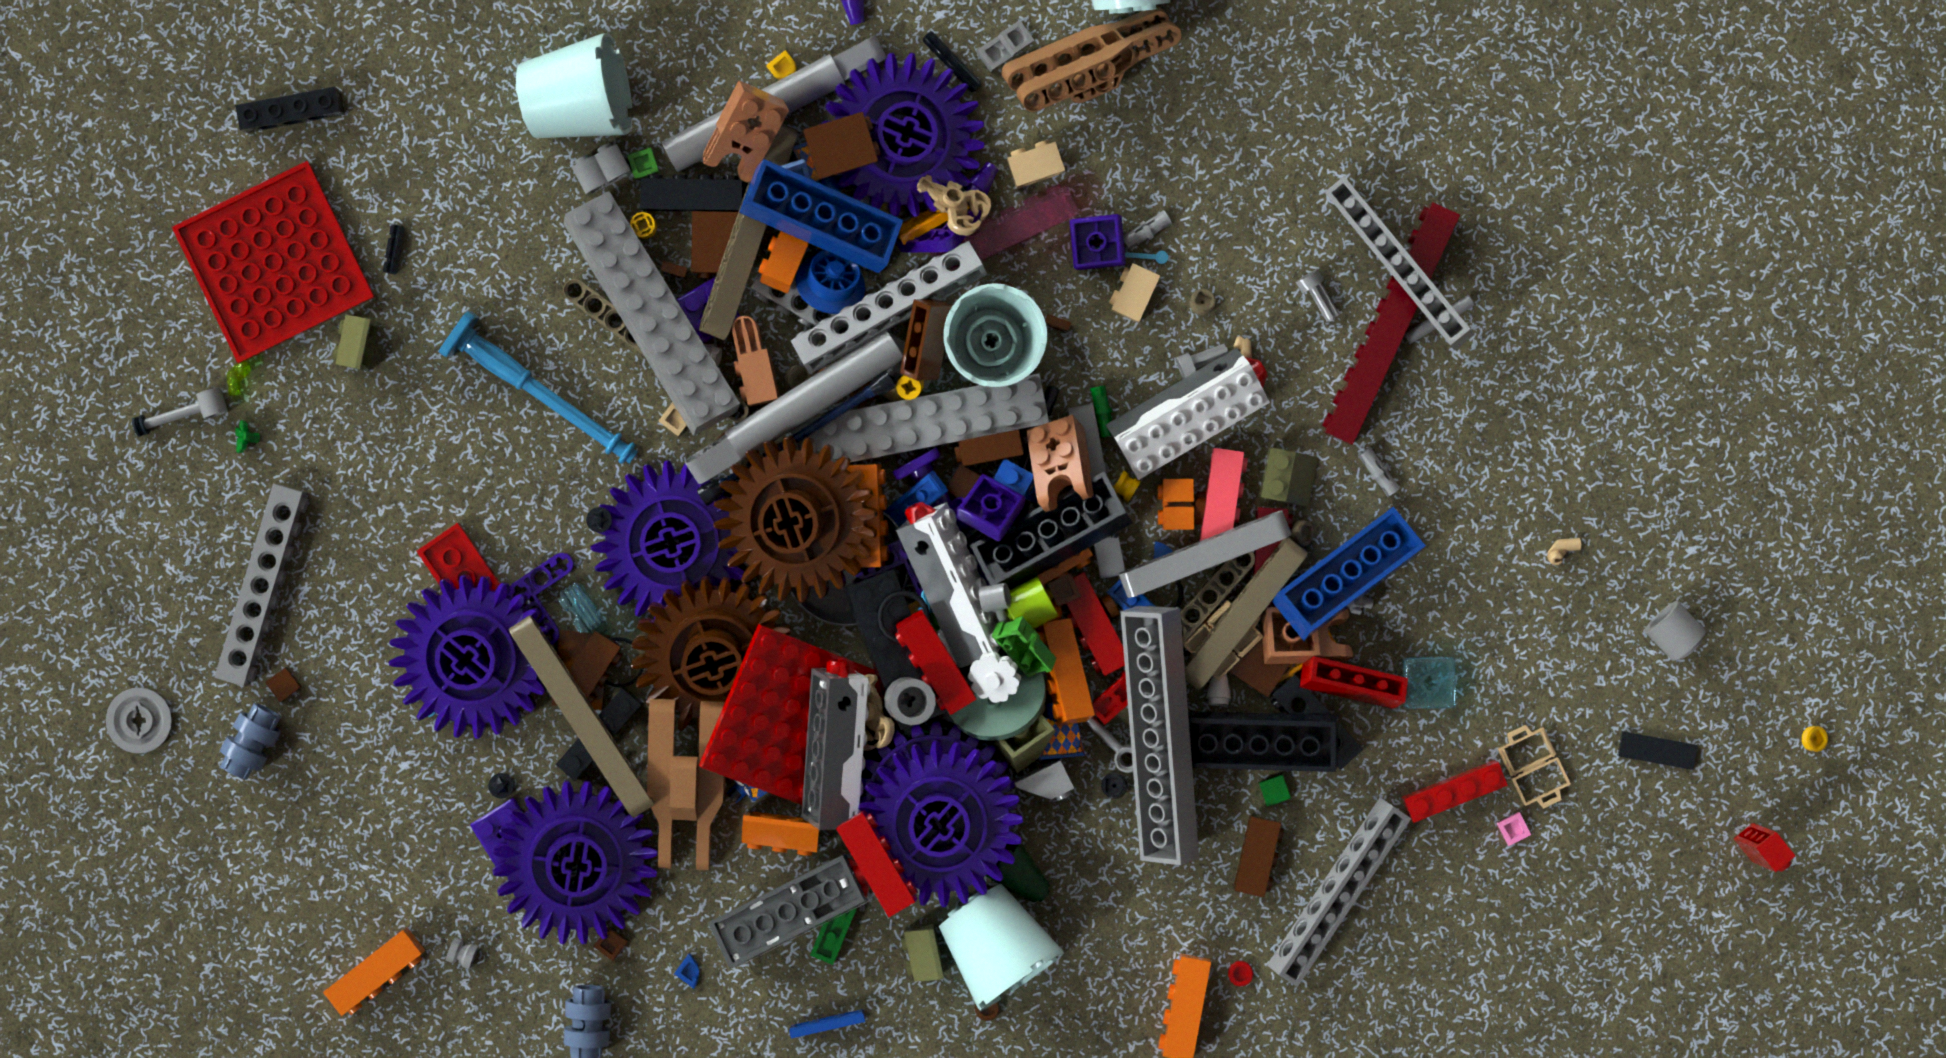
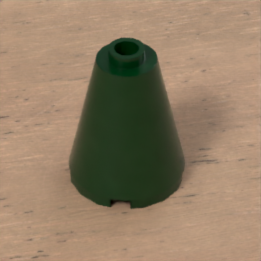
(1023, 875)

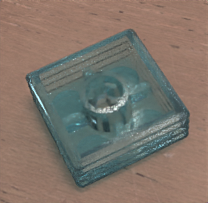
(583, 608)
(1439, 669)

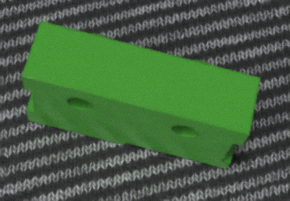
(1024, 646)

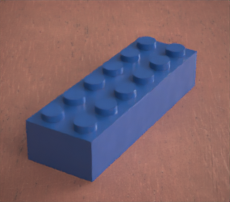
(821, 216)
(1348, 573)

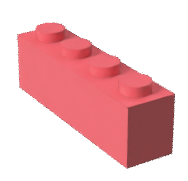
(1223, 492)

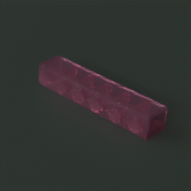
(1020, 224)

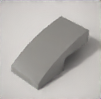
(1005, 46)

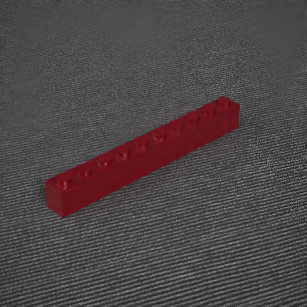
(1388, 329)

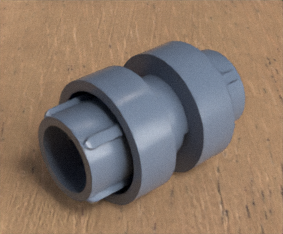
(254, 733)
(587, 1012)

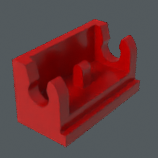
(1111, 700)

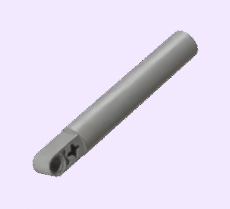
(795, 89)
(796, 406)

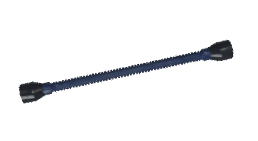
(879, 385)

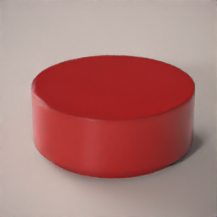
(1240, 973)

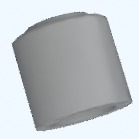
(1675, 631)
(921, 707)

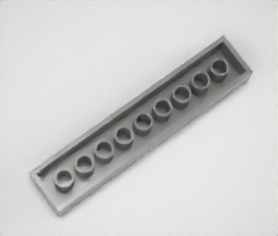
(651, 313)
(933, 420)
(1160, 734)

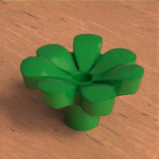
(244, 437)

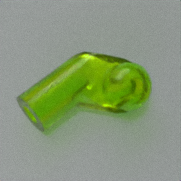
(235, 376)

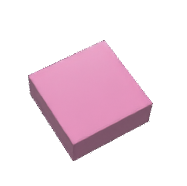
(1513, 828)

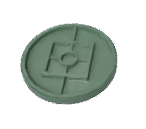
(1003, 719)

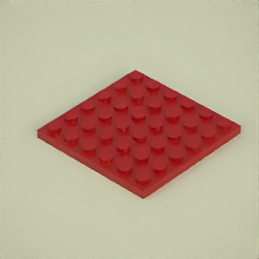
(273, 262)
(766, 713)

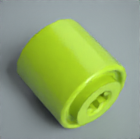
(1032, 603)

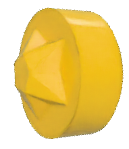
(1814, 738)

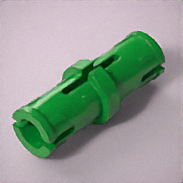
(1102, 409)

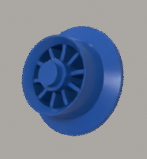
(830, 282)

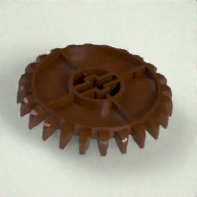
(796, 552)
(707, 615)

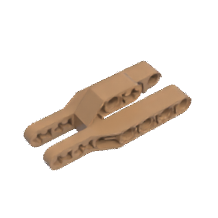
(1088, 72)
(678, 783)

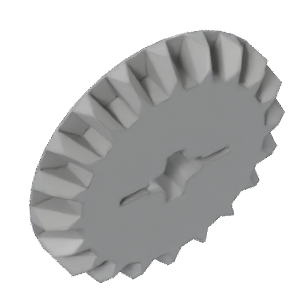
(126, 733)

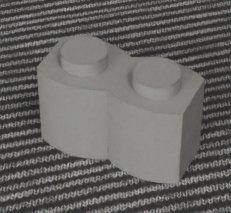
(601, 169)

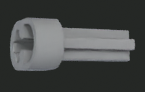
(1313, 283)
(1189, 364)

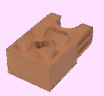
(743, 135)
(753, 364)
(1059, 460)
(1282, 649)

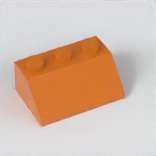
(779, 832)

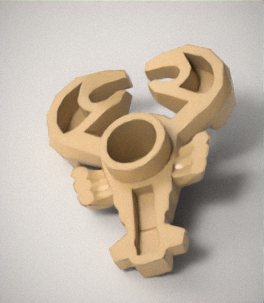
(954, 203)
(877, 721)

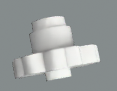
(994, 677)

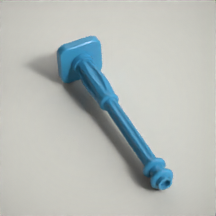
(504, 366)

